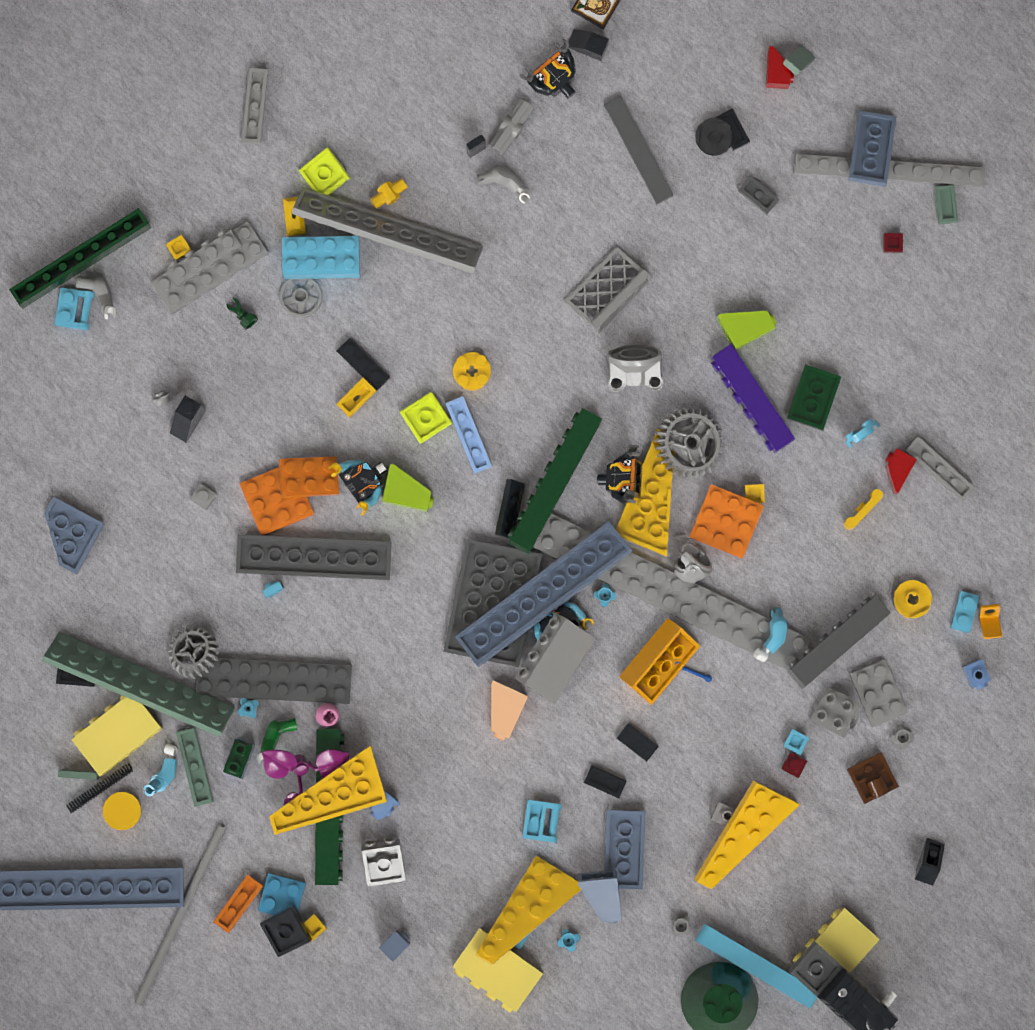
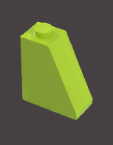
(746, 327)
(405, 491)

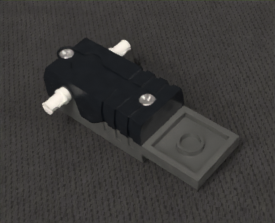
(842, 991)

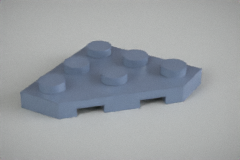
(71, 533)

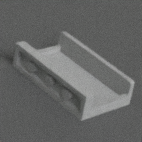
(554, 658)

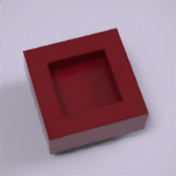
(893, 243)
(794, 765)

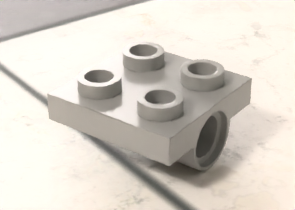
(836, 712)

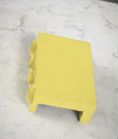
(115, 734)
(844, 939)
(506, 980)

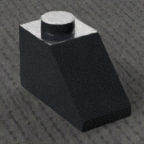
(588, 43)
(930, 862)

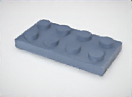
(872, 148)
(625, 847)

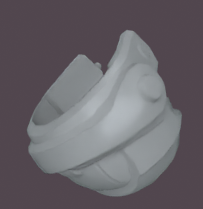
(692, 565)

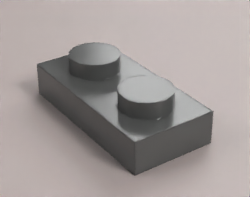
(758, 195)

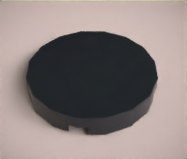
(714, 136)

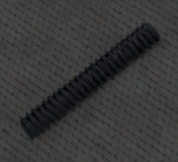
(104, 787)

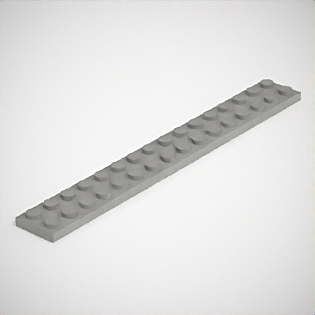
(681, 599)

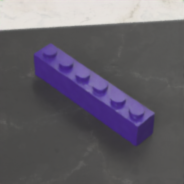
(752, 398)

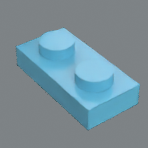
(964, 612)

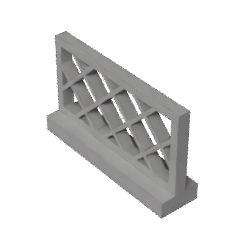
(622, 297)

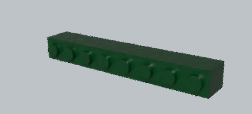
(80, 258)
(555, 481)
(328, 831)

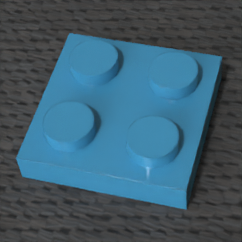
(280, 894)

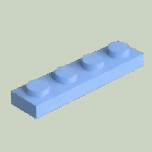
(468, 435)

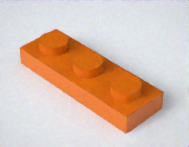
(238, 903)

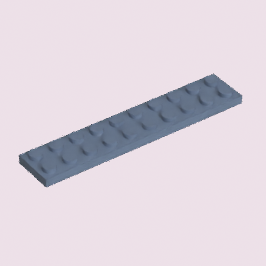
(543, 594)
(92, 889)

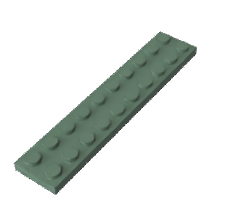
(138, 684)

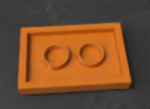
(308, 477)

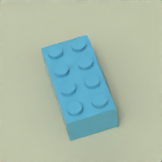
(321, 257)

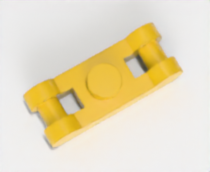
(863, 509)

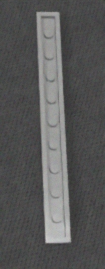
(898, 171)

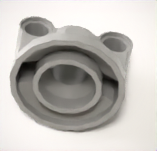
(635, 367)

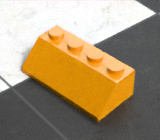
(655, 663)

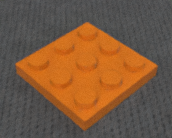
(268, 507)
(726, 521)

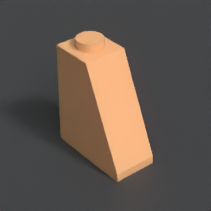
(505, 709)

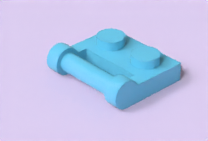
(68, 308)
(535, 821)

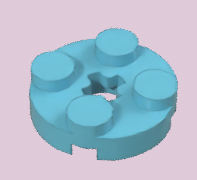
(863, 433)

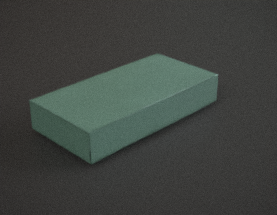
(799, 60)
(946, 204)
(78, 774)

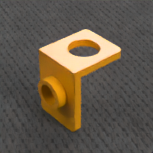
(990, 622)

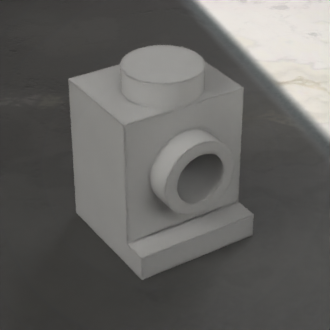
(718, 814)

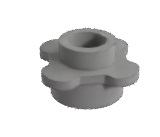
(161, 398)
(907, 737)
(676, 929)

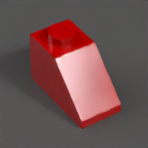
(777, 73)
(898, 468)

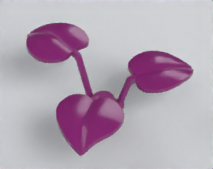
(279, 762)

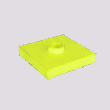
(324, 172)
(425, 417)

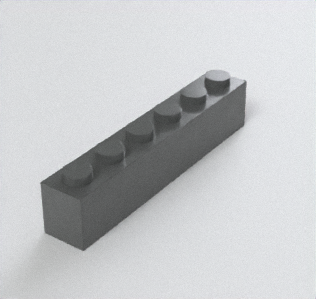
(838, 642)

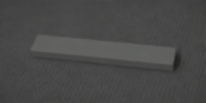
(638, 150)

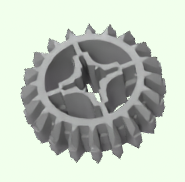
(203, 654)

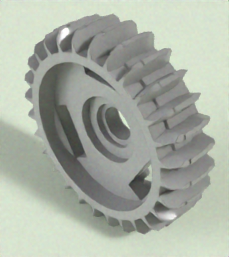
(676, 440)

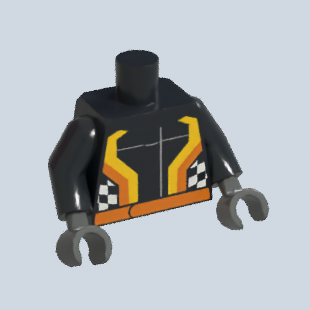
(554, 74)
(623, 476)

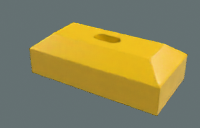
(295, 226)
(361, 389)

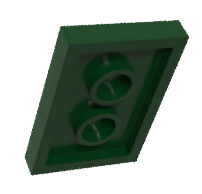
(814, 397)

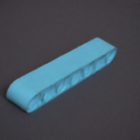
(755, 965)

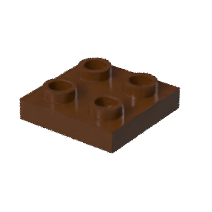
(872, 778)

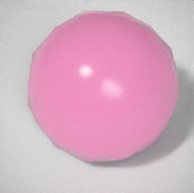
(327, 715)

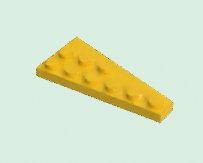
(648, 519)
(343, 791)
(749, 825)
(532, 902)

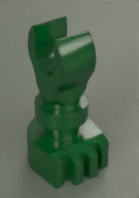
(247, 321)

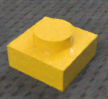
(178, 247)
(755, 492)
(314, 926)

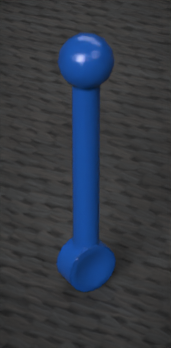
(708, 678)

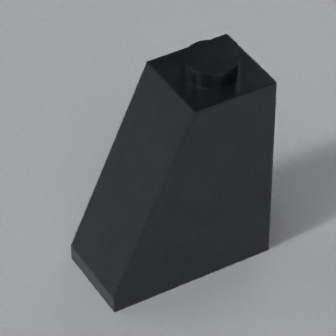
(186, 418)

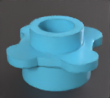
(604, 590)
(253, 707)
(569, 945)

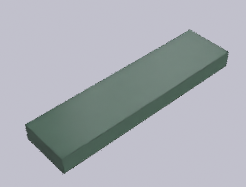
(194, 766)

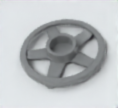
(300, 296)

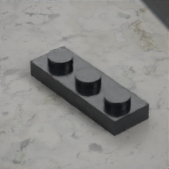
(363, 364)
(509, 507)

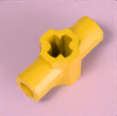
(388, 193)

